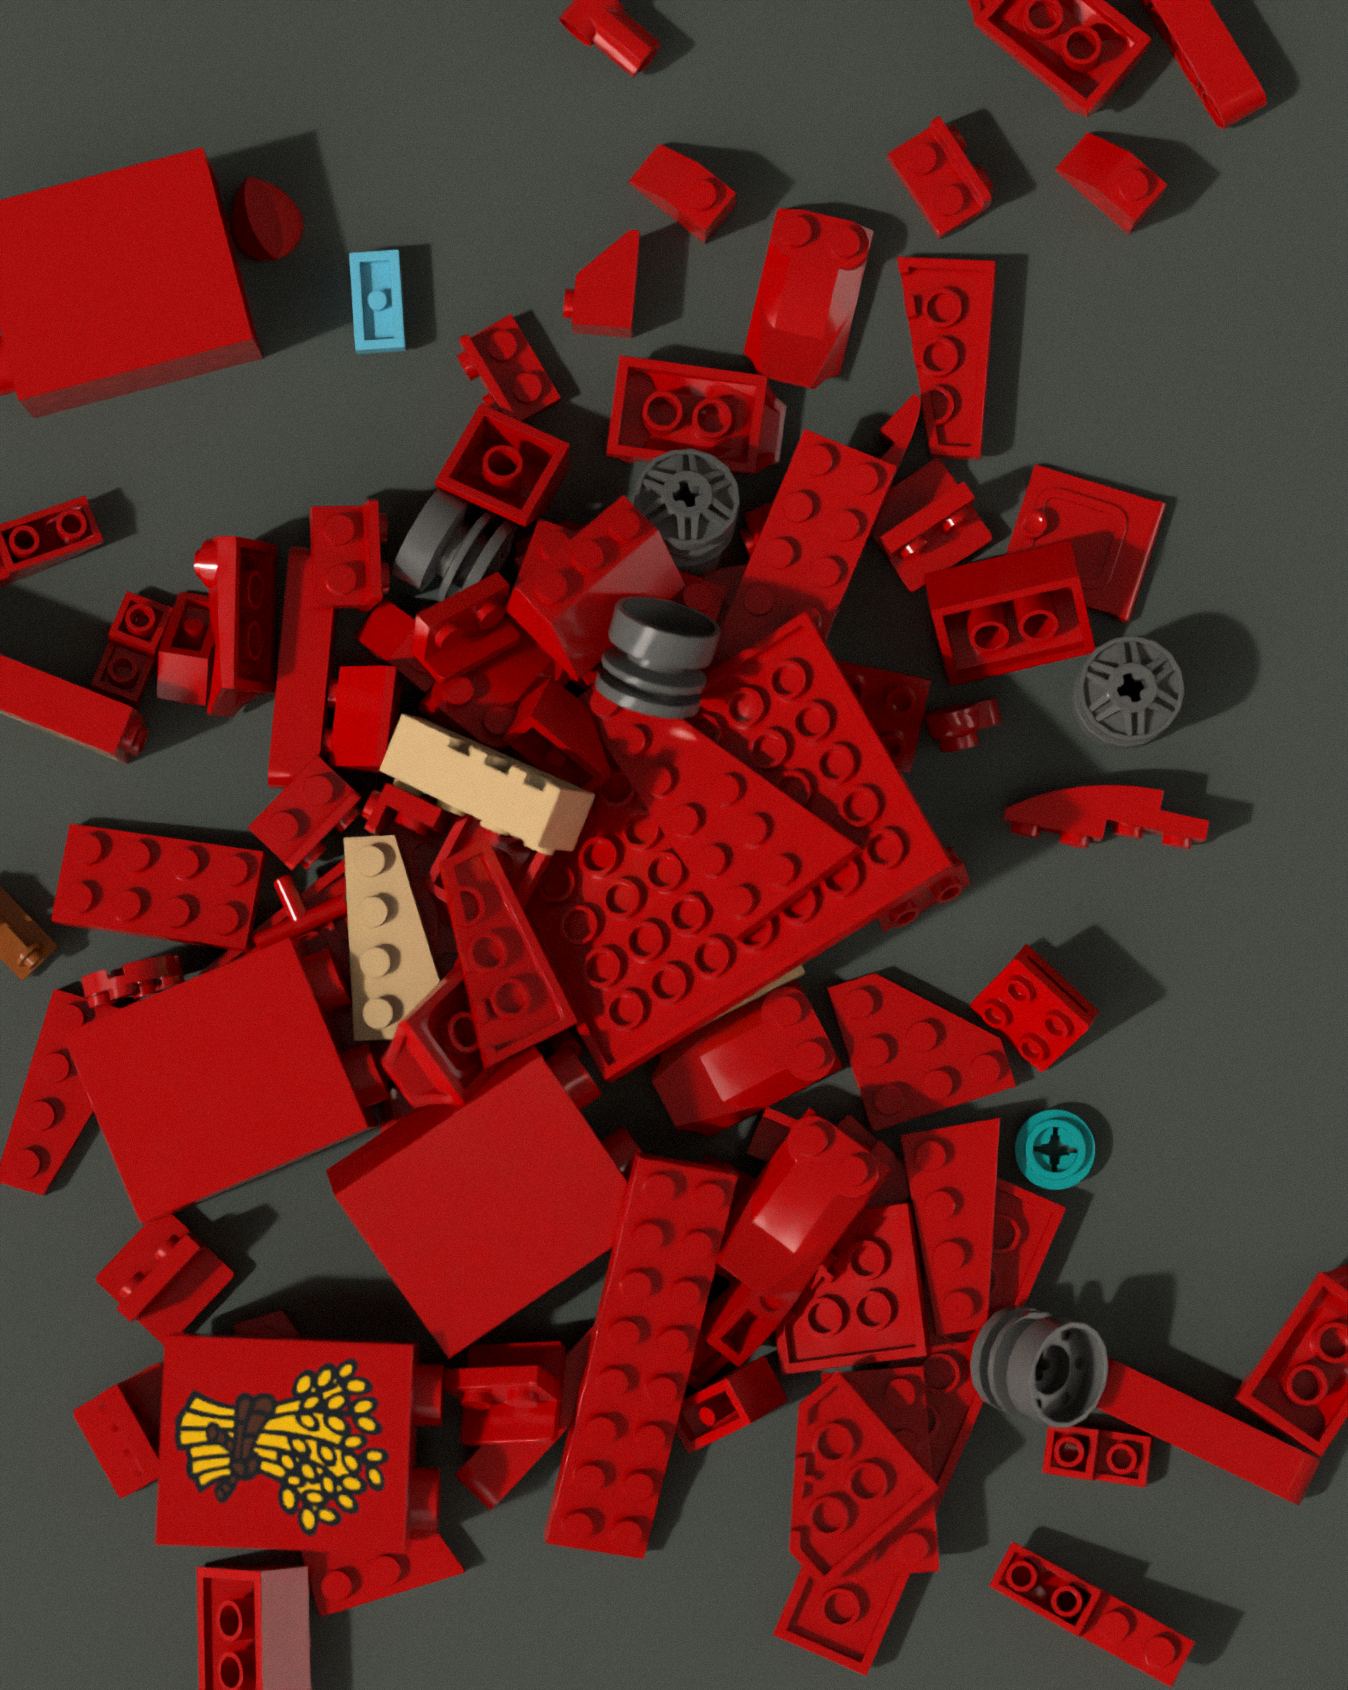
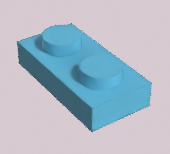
(377, 301)

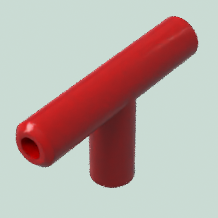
(300, 918)

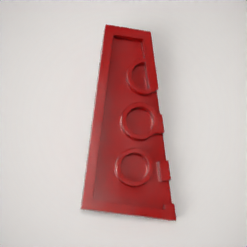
(951, 335)
(52, 1101)
(953, 1208)

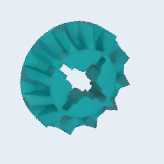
(1070, 1167)

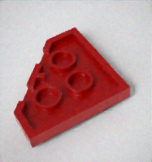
(913, 1053)
(861, 1300)
(848, 1481)

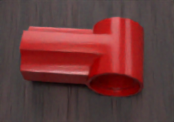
(612, 32)

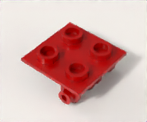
(894, 706)

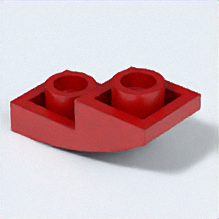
(131, 649)
(1098, 1455)

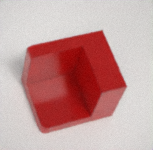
(770, 1134)

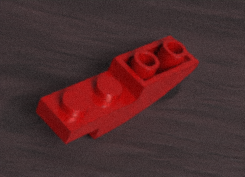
(46, 539)
(1083, 812)
(736, 1328)
(1092, 1613)

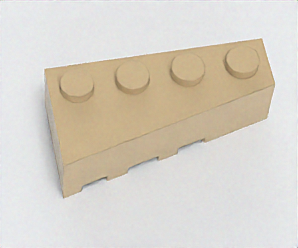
(487, 785)
(387, 938)

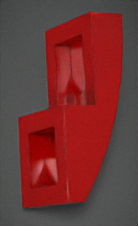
(899, 430)

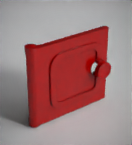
(1107, 530)

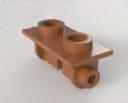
(22, 940)

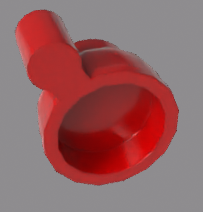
(958, 724)

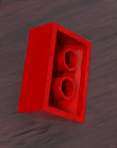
(575, 591)
(1009, 613)
(253, 1627)

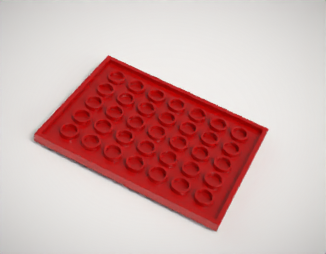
(631, 925)

